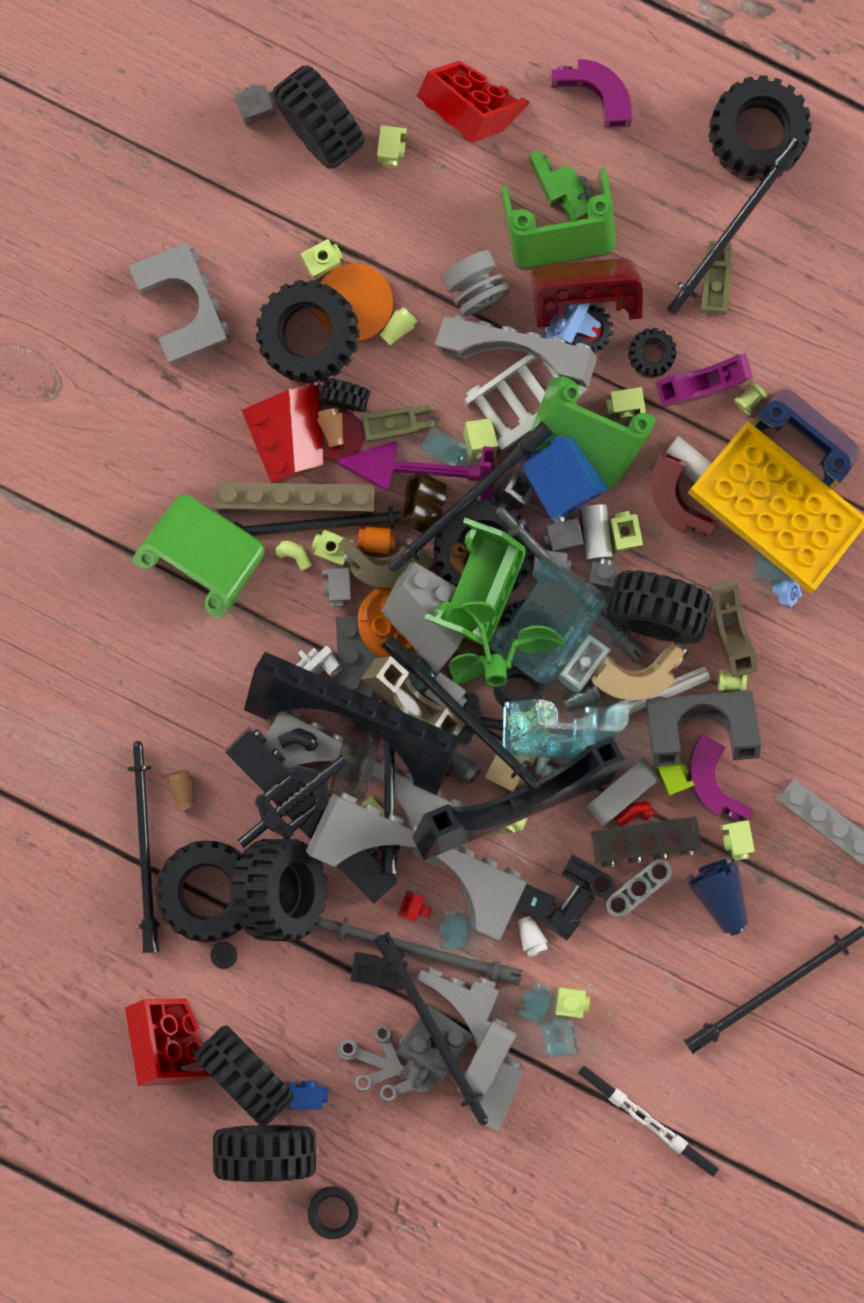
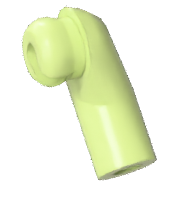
(296, 551)

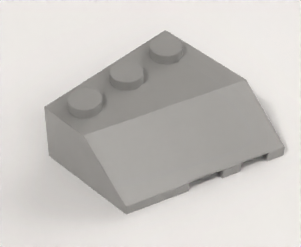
(412, 597)

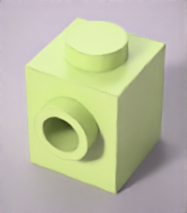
(321, 259)
(479, 434)
(571, 1002)

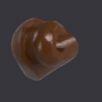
(458, 557)

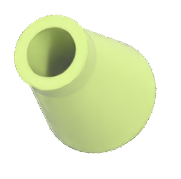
(398, 325)

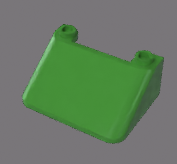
(604, 442)
(205, 549)

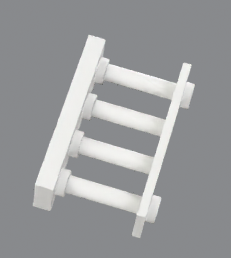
(506, 436)

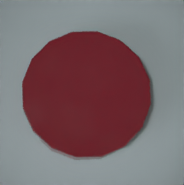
(352, 435)

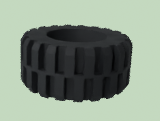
(757, 94)
(318, 117)
(278, 312)
(485, 513)
(659, 606)
(257, 884)
(170, 891)
(244, 1075)
(264, 1153)

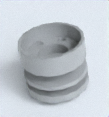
(477, 287)

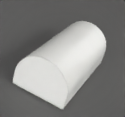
(696, 462)
(596, 532)
(583, 664)

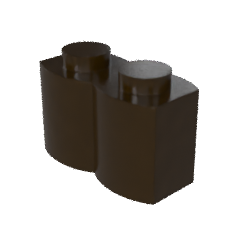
(423, 501)

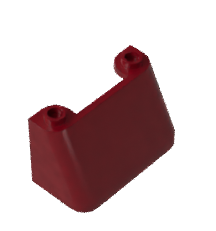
(586, 283)

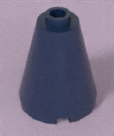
(721, 894)

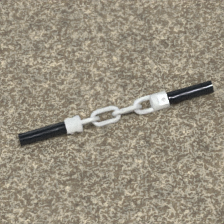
(677, 1143)

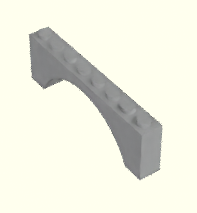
(412, 798)
(353, 828)

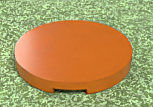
(367, 294)
(375, 626)

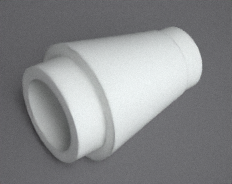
(531, 936)

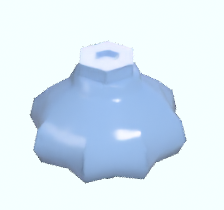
(787, 592)

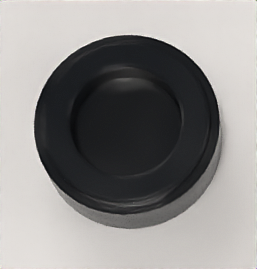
(224, 955)

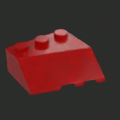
(469, 101)
(287, 432)
(164, 1042)

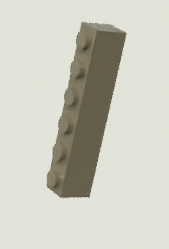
(294, 498)

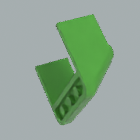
(563, 241)
(486, 578)

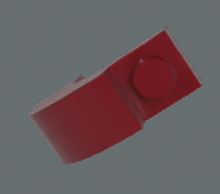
(668, 499)

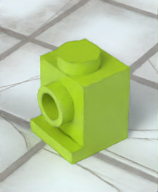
(674, 778)

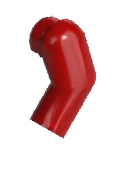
(633, 810)

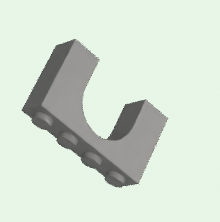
(180, 267)

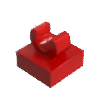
(413, 906)

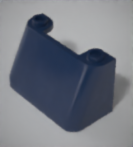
(839, 448)

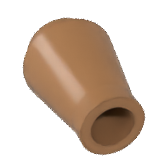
(331, 425)
(181, 789)

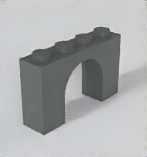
(731, 709)

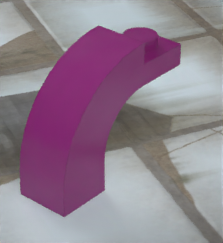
(604, 84)
(704, 382)
(702, 773)

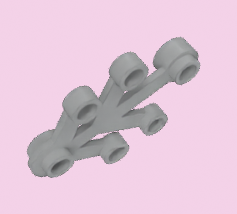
(390, 1067)

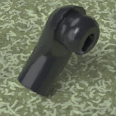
(300, 737)

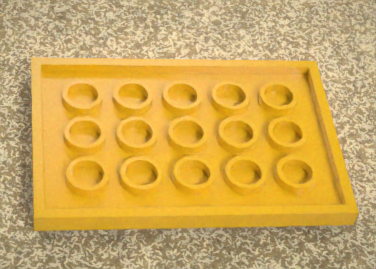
(778, 507)

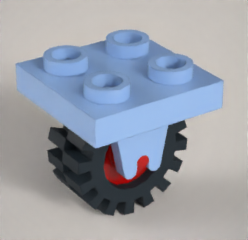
(581, 325)

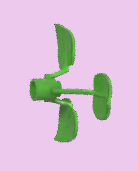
(469, 665)

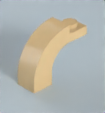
(639, 683)

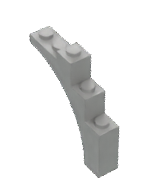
(475, 1007)

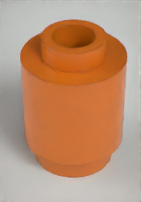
(376, 540)

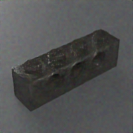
(686, 829)

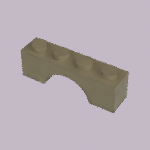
(392, 685)

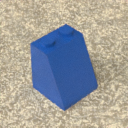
(563, 477)

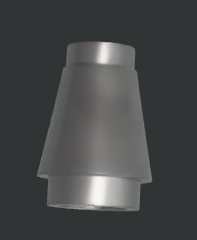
(587, 697)
(464, 768)

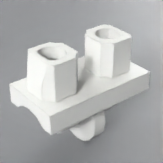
(320, 661)

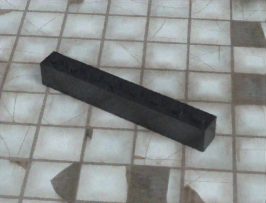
(267, 769)

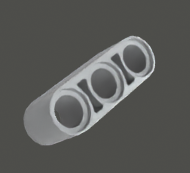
(622, 792)
(651, 885)
(488, 1058)

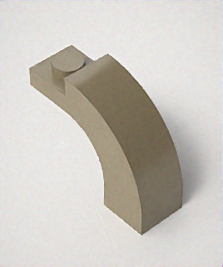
(376, 570)
(732, 629)

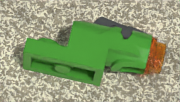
(562, 186)

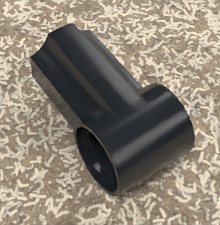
(585, 875)
(567, 917)

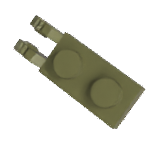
(717, 284)
(396, 422)

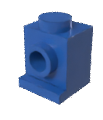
(308, 1095)

